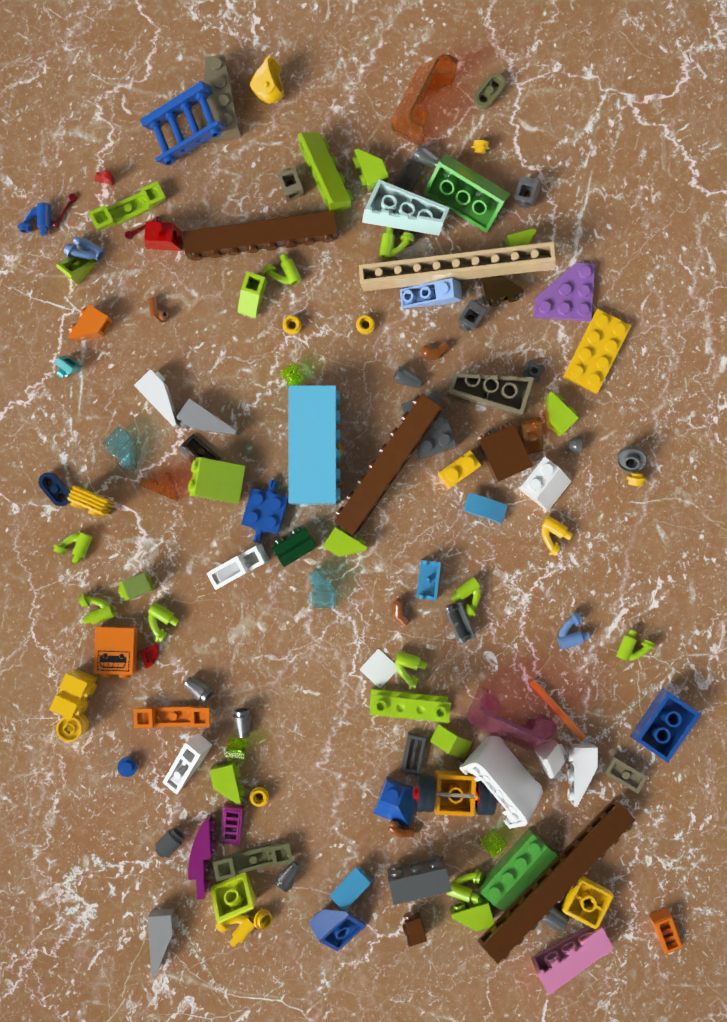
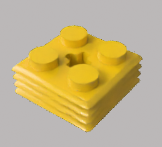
(86, 499)
(587, 913)

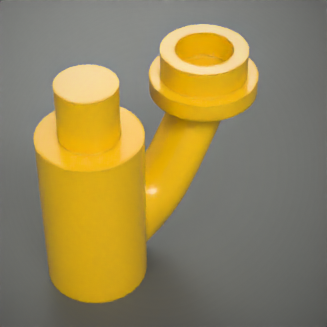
(556, 528)
(246, 925)

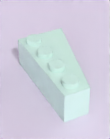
(404, 210)

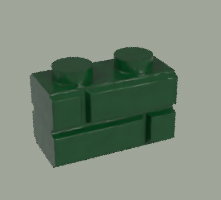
(293, 547)

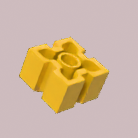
(74, 693)

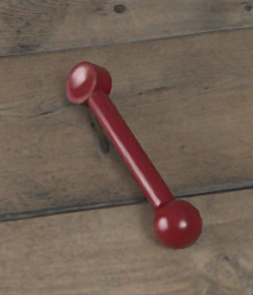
(72, 198)
(129, 235)

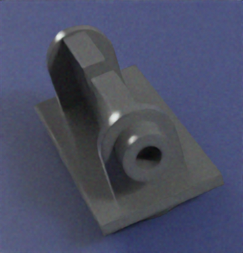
(458, 617)

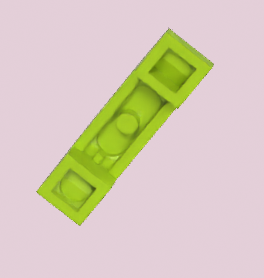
(129, 208)

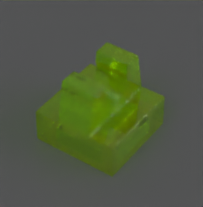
(236, 749)
(493, 843)

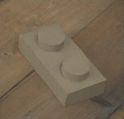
(625, 774)

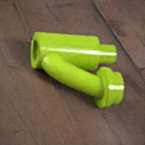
(387, 248)
(291, 273)
(81, 547)
(465, 590)
(161, 613)
(96, 616)
(627, 645)
(411, 661)
(465, 893)

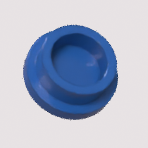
(127, 766)

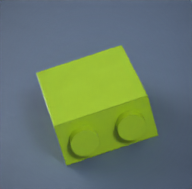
(216, 480)

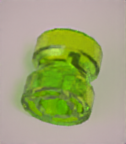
(292, 376)

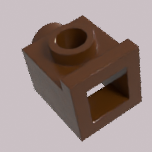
(414, 929)

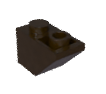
(499, 289)

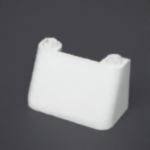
(506, 780)

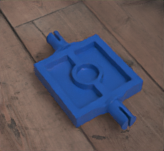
(265, 511)

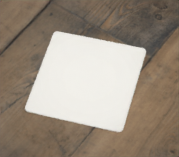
(379, 668)

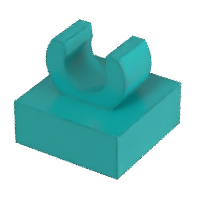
(67, 366)

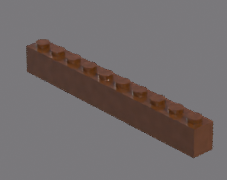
(556, 881)

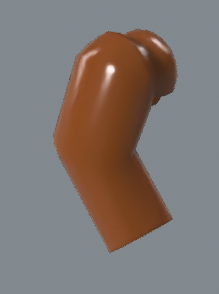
(155, 312)
(434, 353)
(397, 611)
(400, 831)

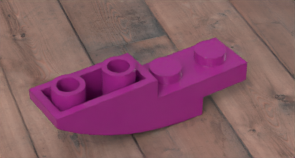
(202, 849)

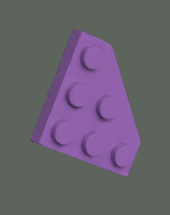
(568, 296)

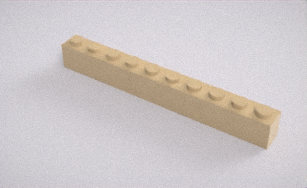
(458, 266)

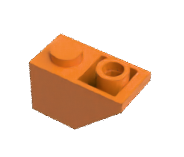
(90, 325)

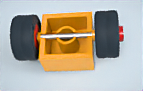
(453, 794)

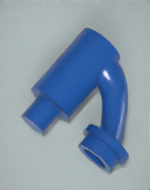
(43, 214)

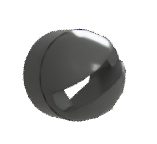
(576, 444)

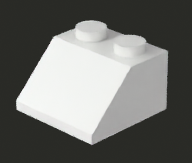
(545, 483)

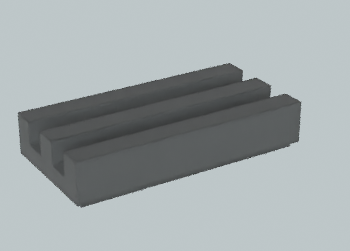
(416, 737)

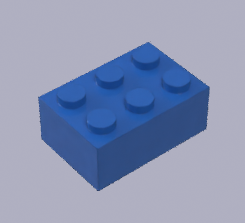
(665, 725)

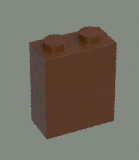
(504, 452)

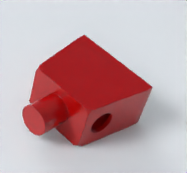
(160, 236)

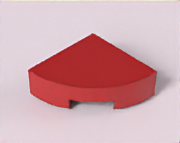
(105, 177)
(150, 655)

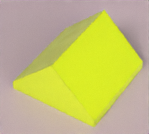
(232, 897)

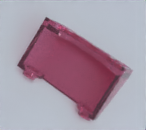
(484, 715)

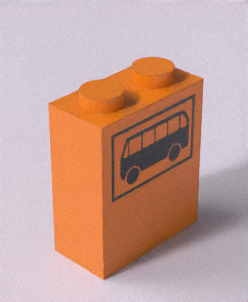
(115, 651)

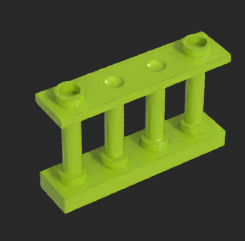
(409, 705)

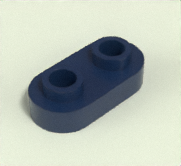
(55, 490)

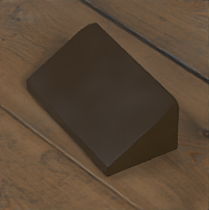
(195, 448)

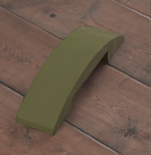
(252, 859)

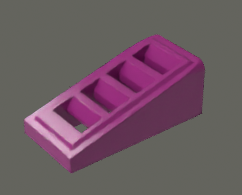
(236, 809)

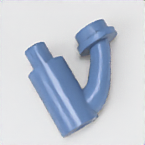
(85, 250)
(572, 639)

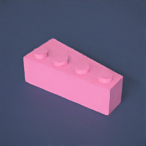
(570, 957)

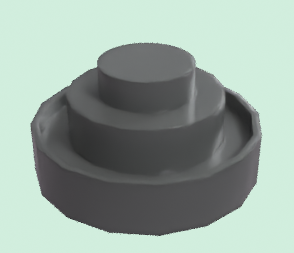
(631, 458)

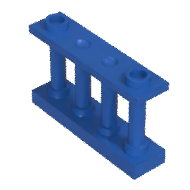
(171, 110)

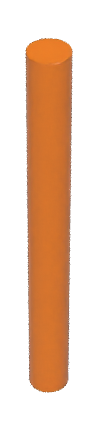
(557, 709)

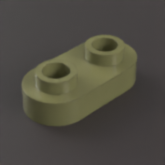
(488, 92)

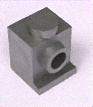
(525, 186)
(473, 310)

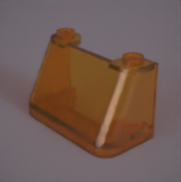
(410, 116)

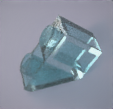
(122, 446)
(323, 591)

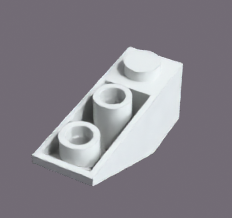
(583, 765)

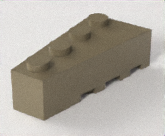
(222, 99)
(494, 391)

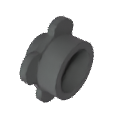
(533, 366)

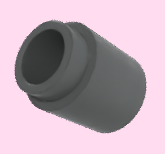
(169, 843)
(556, 919)

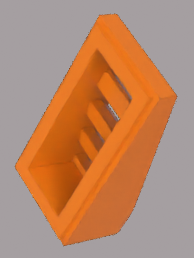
(660, 919)

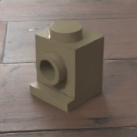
(290, 176)

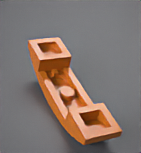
(171, 716)

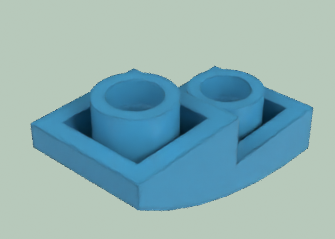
(485, 507)

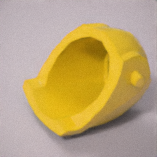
(267, 81)

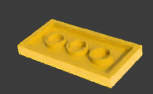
(596, 351)

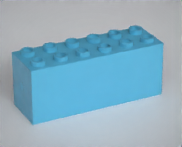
(314, 445)

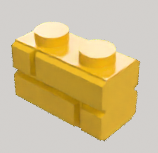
(459, 469)

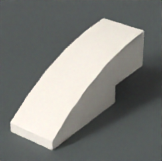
(238, 566)

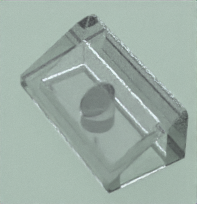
(421, 249)

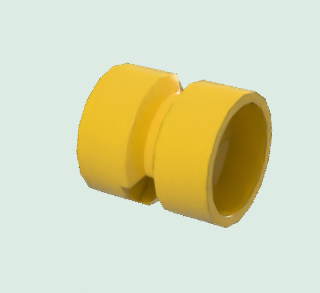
(72, 729)

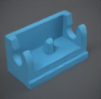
(428, 580)
(351, 888)

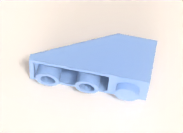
(432, 294)

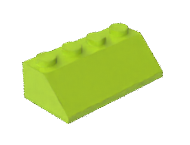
(324, 172)

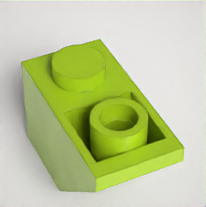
(371, 169)
(251, 294)
(558, 415)
(342, 544)
(135, 586)
(226, 781)
(473, 914)

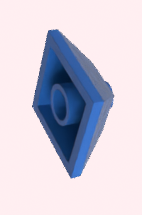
(396, 802)
(335, 927)

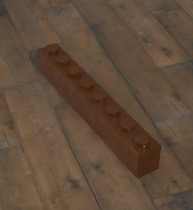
(260, 235)
(388, 464)

